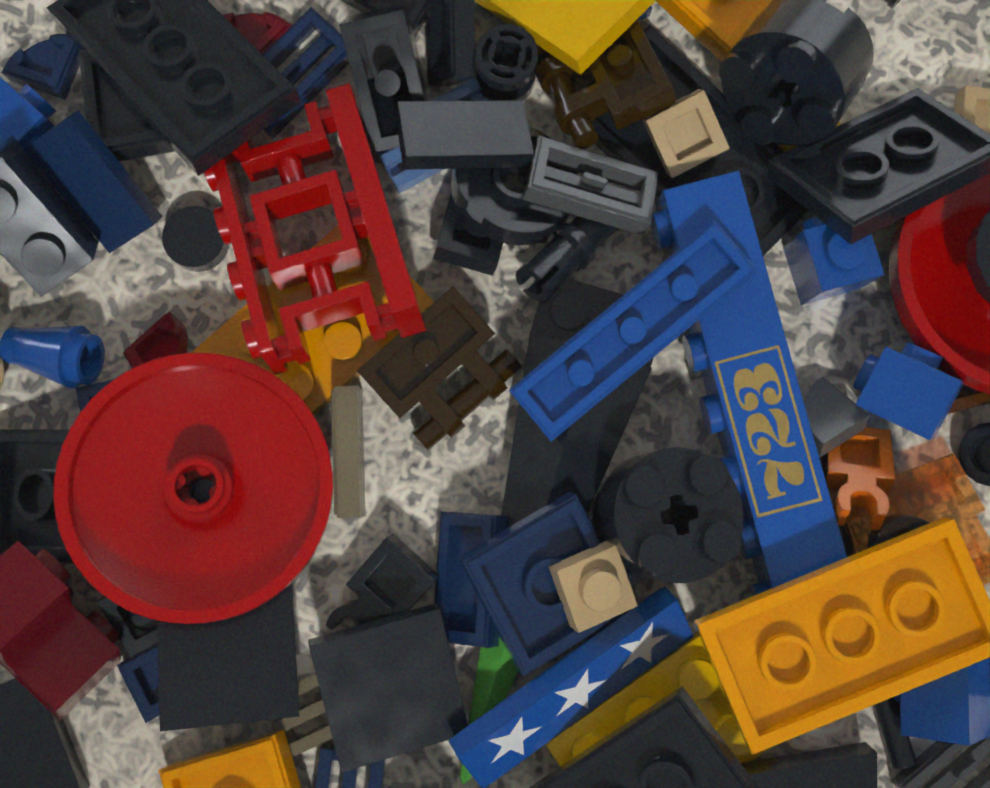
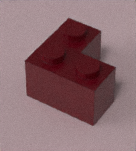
(44, 637)

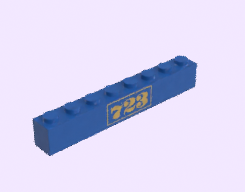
(754, 395)

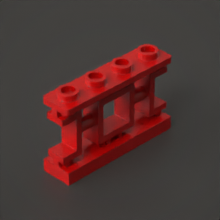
(358, 214)

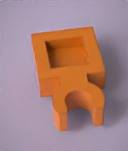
(863, 474)

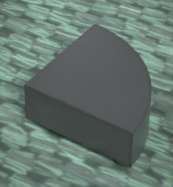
(832, 416)

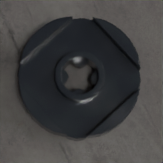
(499, 213)

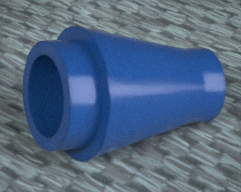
(58, 353)

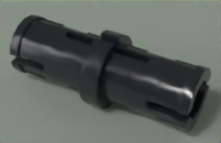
(568, 250)

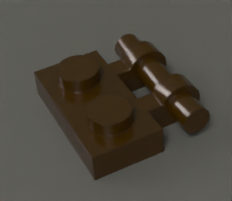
(626, 84)
(414, 365)

